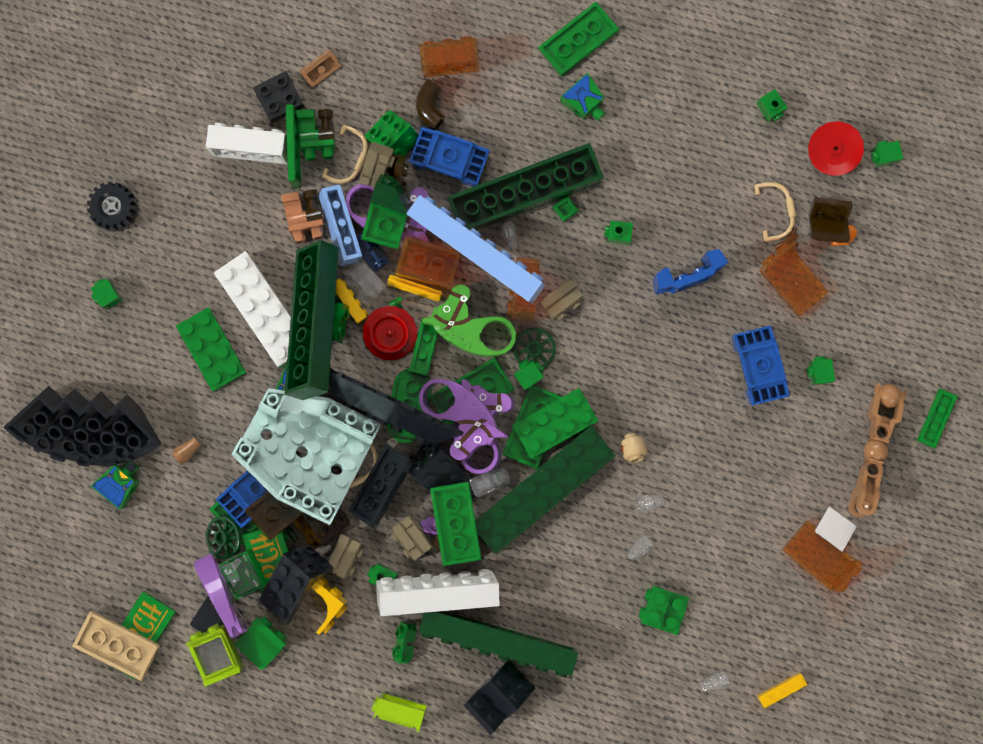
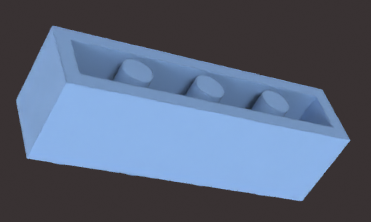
(340, 225)

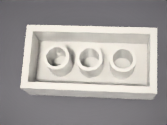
(247, 143)

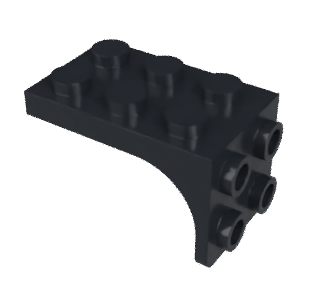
(435, 468)
(292, 581)

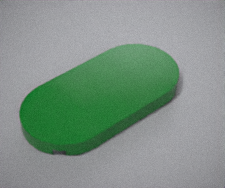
(407, 391)

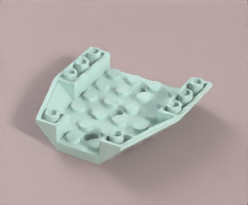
(326, 432)

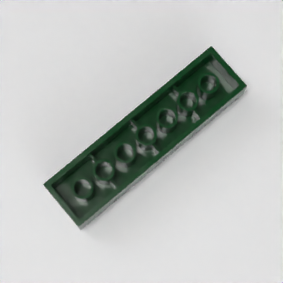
(527, 188)
(311, 321)
(543, 489)
(499, 641)

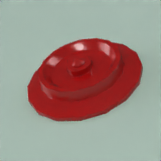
(835, 148)
(390, 333)

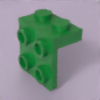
(393, 133)
(261, 642)

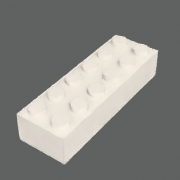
(258, 305)
(437, 592)

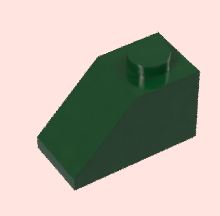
(390, 194)

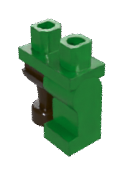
(316, 139)

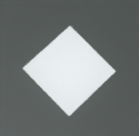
(835, 529)

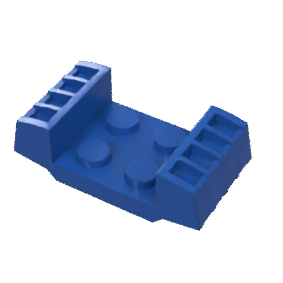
(449, 156)
(712, 261)
(761, 365)
(240, 496)

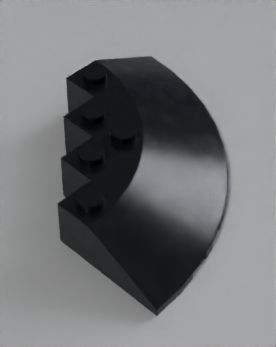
(388, 409)
(84, 430)

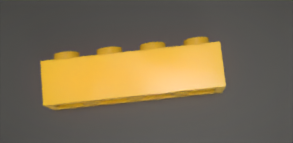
(347, 298)
(782, 690)

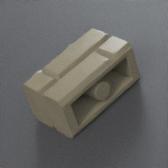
(376, 163)
(561, 300)
(411, 538)
(344, 556)

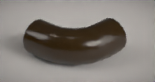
(425, 105)

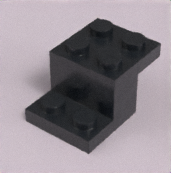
(499, 697)

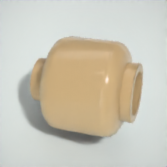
(633, 448)

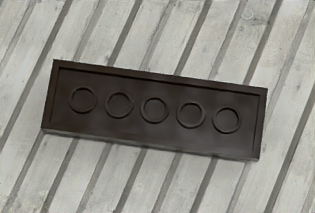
(274, 515)

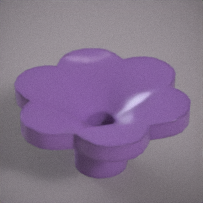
(429, 526)

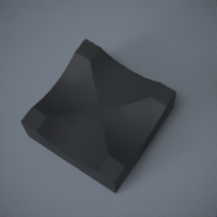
(276, 94)

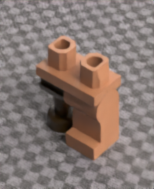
(303, 221)

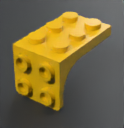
(334, 602)

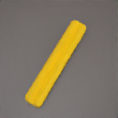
(414, 288)

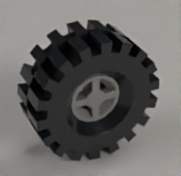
(105, 201)

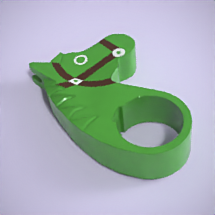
(458, 329)

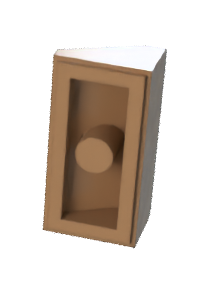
(320, 68)

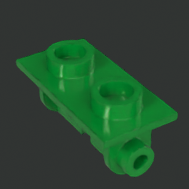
(402, 652)

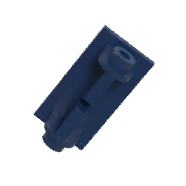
(372, 254)

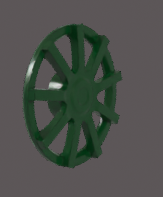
(535, 348)
(223, 537)

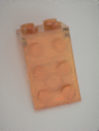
(792, 279)
(822, 559)

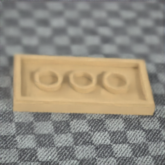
(116, 645)

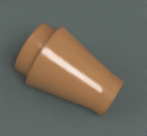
(185, 451)

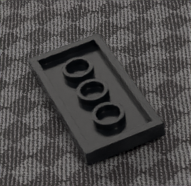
(381, 486)

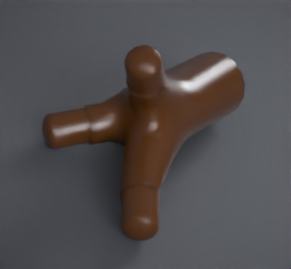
(792, 236)

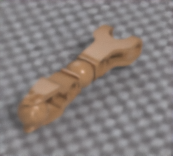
(876, 450)

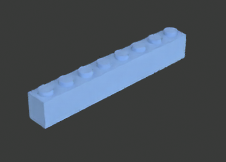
(477, 250)

